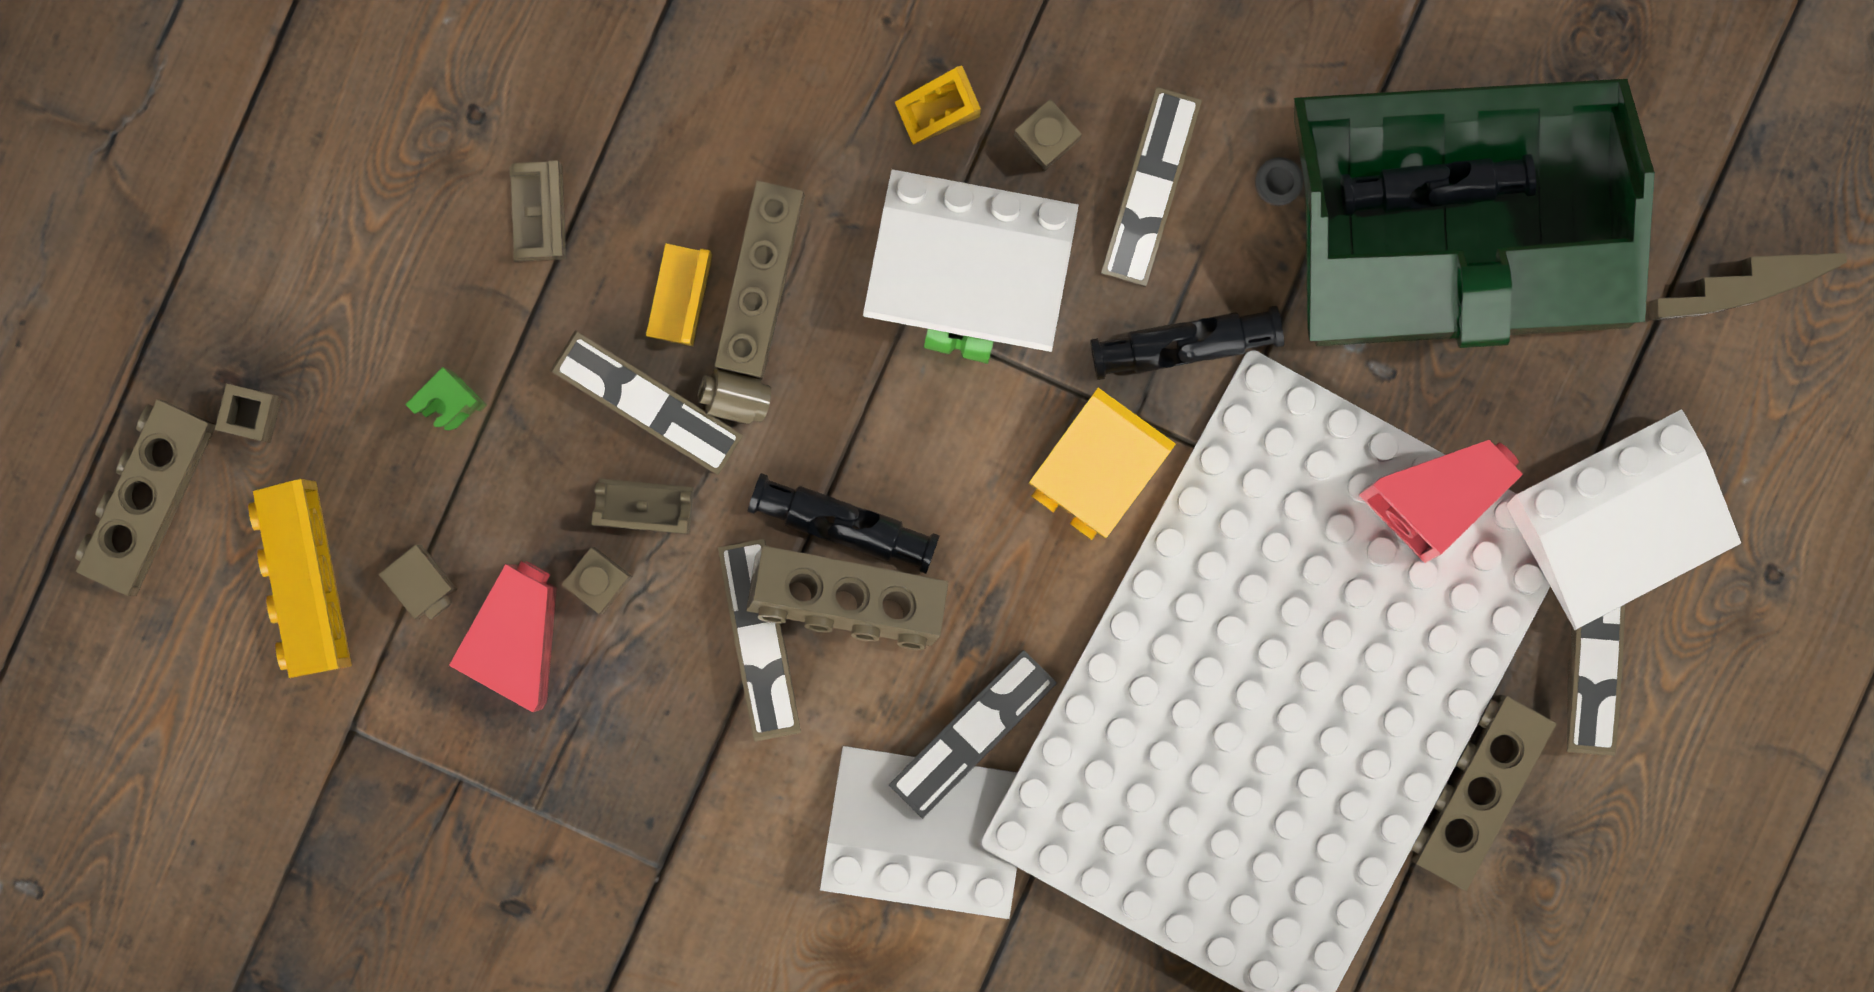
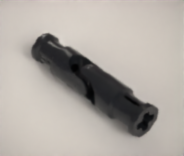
(1472, 180)
(1219, 337)
(877, 533)

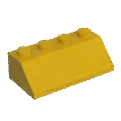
(300, 578)

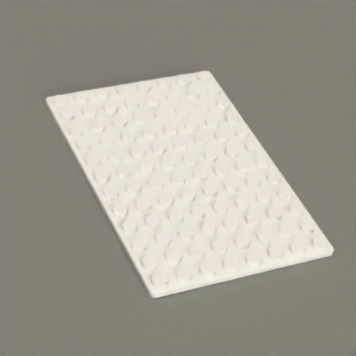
(1269, 696)

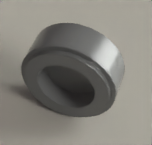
(1279, 181)

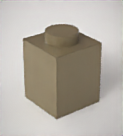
(1047, 135)
(248, 413)
(597, 580)
(419, 583)

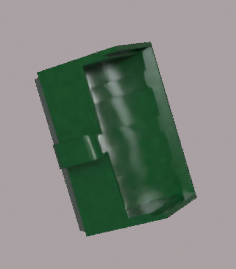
(1487, 267)

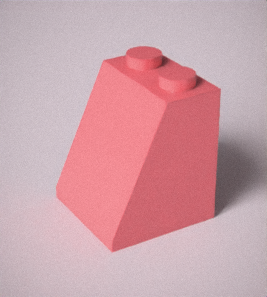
(1442, 497)
(513, 637)

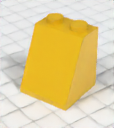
(1100, 465)

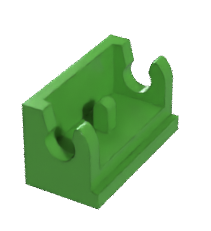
(447, 396)

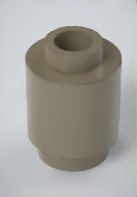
(734, 396)

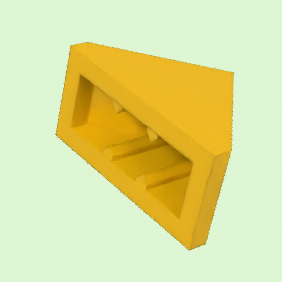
(939, 106)

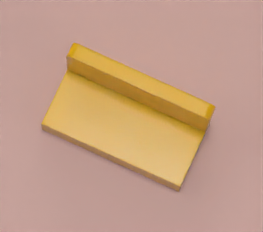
(679, 294)

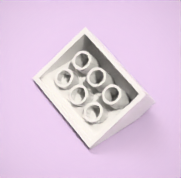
(971, 260)
(1626, 519)
(894, 855)

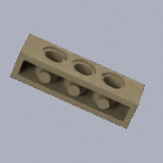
(759, 279)
(148, 526)
(919, 597)
(1529, 735)

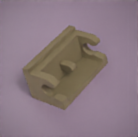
(538, 211)
(643, 506)

